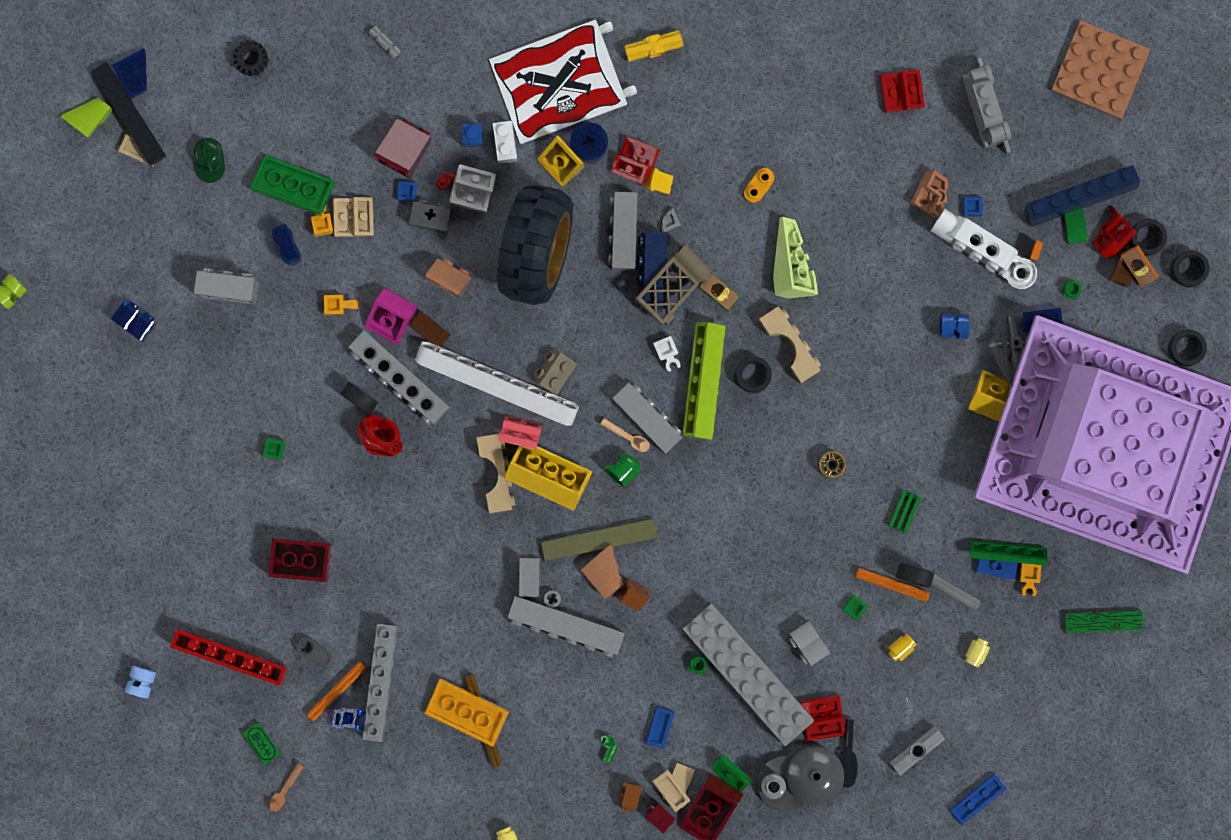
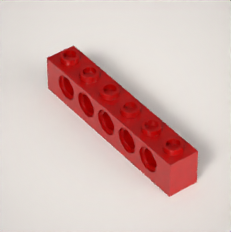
(229, 657)

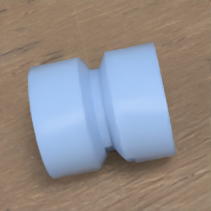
(143, 675)

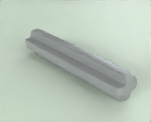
(955, 592)

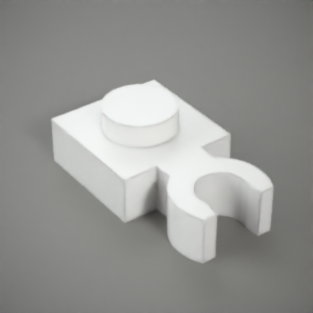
(667, 350)

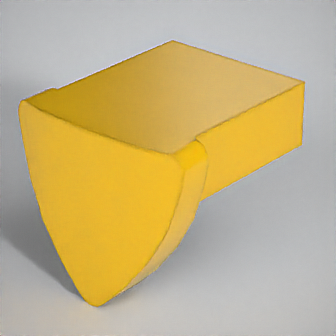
(658, 182)

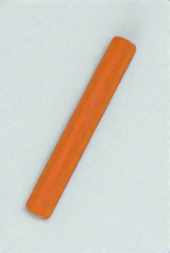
(892, 584)
(336, 691)

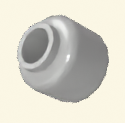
(774, 793)

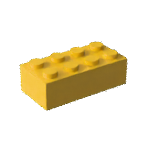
(548, 476)

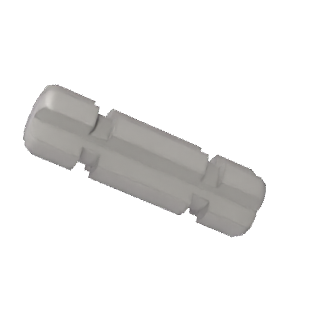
(384, 42)

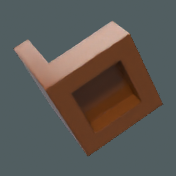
(633, 595)

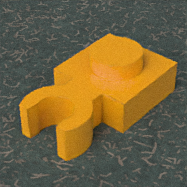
(322, 224)
(1030, 574)

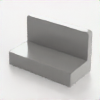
(529, 577)

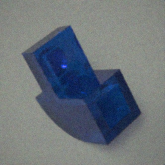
(349, 720)

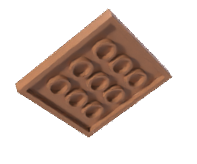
(1100, 70)

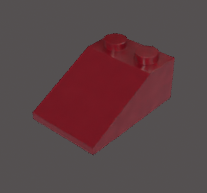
(711, 809)

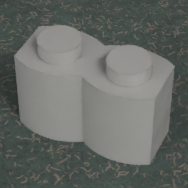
(809, 644)

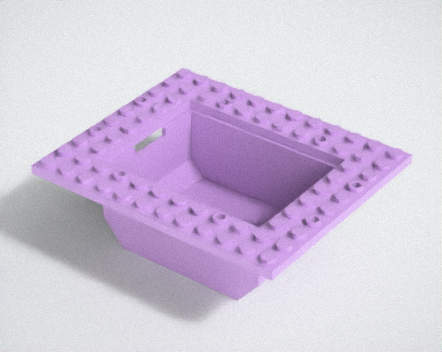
(1109, 445)

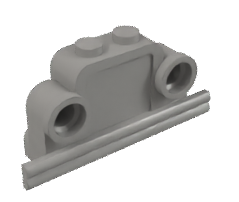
(985, 107)

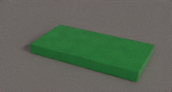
(292, 185)

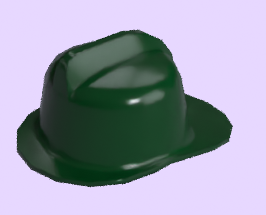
(208, 160)

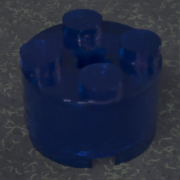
(594, 133)

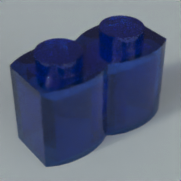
(286, 241)
(133, 321)

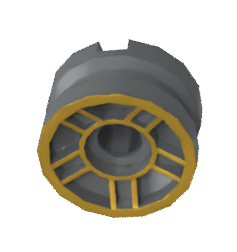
(839, 463)

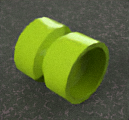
(10, 291)

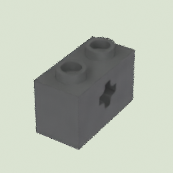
(420, 220)

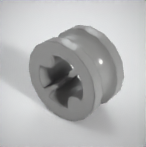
(558, 597)

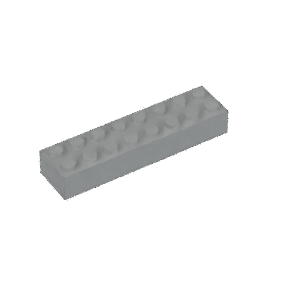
(748, 675)

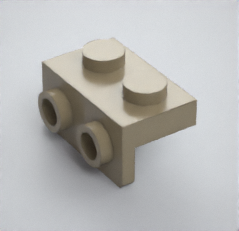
(554, 371)

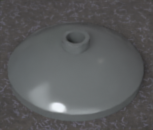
(801, 771)

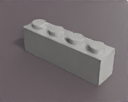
(624, 231)
(647, 418)

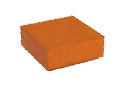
(1035, 251)

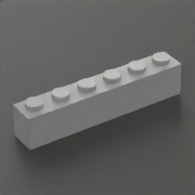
(565, 625)

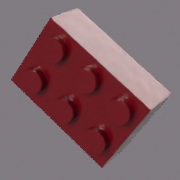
(300, 560)

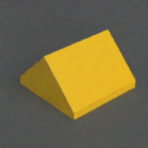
(560, 161)

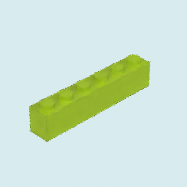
(704, 380)

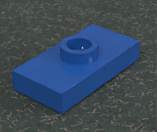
(997, 568)

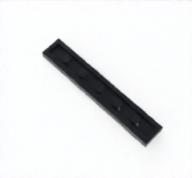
(128, 114)

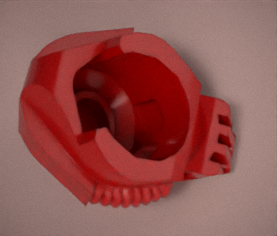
(380, 436)

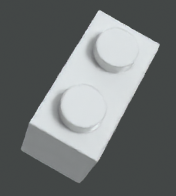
(505, 142)

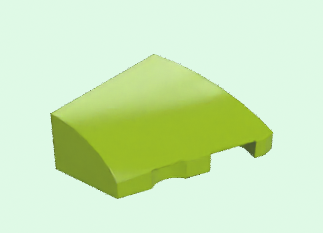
(88, 116)

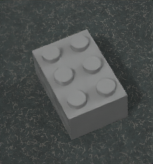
(226, 286)

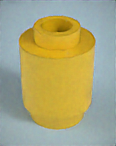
(901, 648)

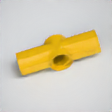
(653, 46)

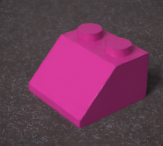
(390, 316)

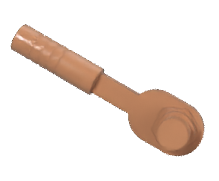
(278, 799)

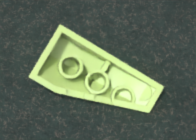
(791, 270)

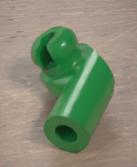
(610, 747)

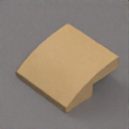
(352, 217)

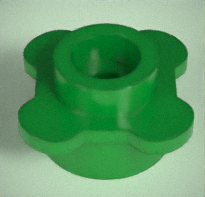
(699, 669)

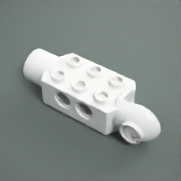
(1004, 259)

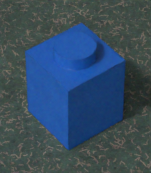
(472, 135)

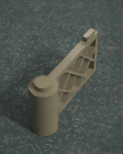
(691, 267)

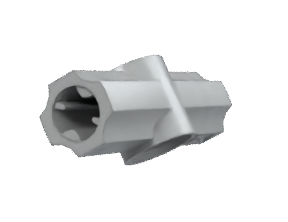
(927, 742)

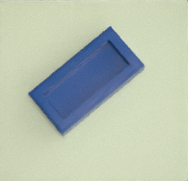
(660, 727)

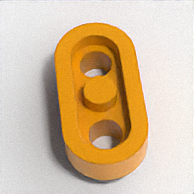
(759, 185)

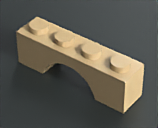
(776, 324)
(499, 498)

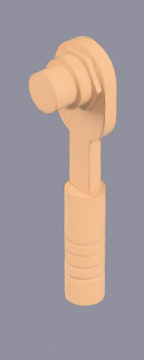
(637, 442)

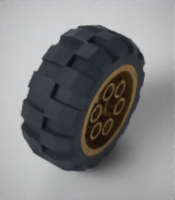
(534, 244)

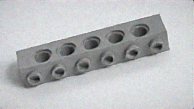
(365, 342)
(380, 682)

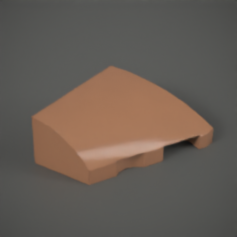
(931, 194)
(604, 573)

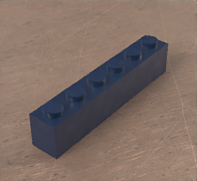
(1082, 195)

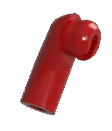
(445, 181)

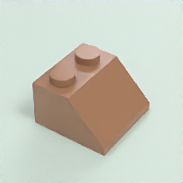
(448, 278)

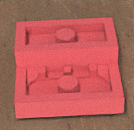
(520, 432)

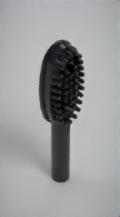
(848, 757)

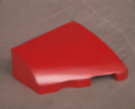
(1113, 234)

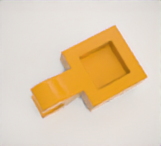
(335, 304)

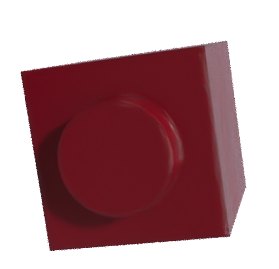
(660, 817)

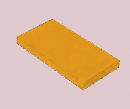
(466, 712)

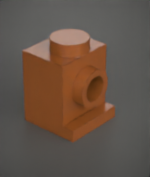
(630, 796)

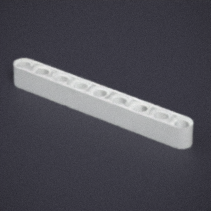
(496, 383)

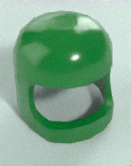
(624, 470)

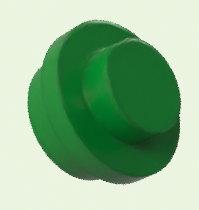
(1072, 289)

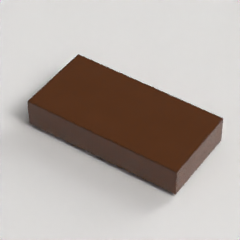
(429, 329)

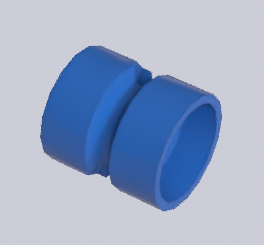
(954, 326)

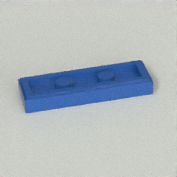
(977, 799)

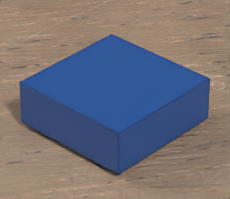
(406, 191)
(972, 206)

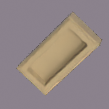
(130, 149)
(683, 776)
(671, 790)

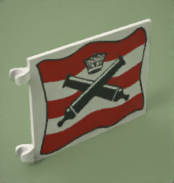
(559, 81)

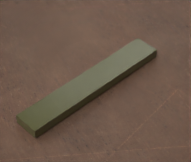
(599, 539)

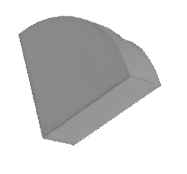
(670, 221)

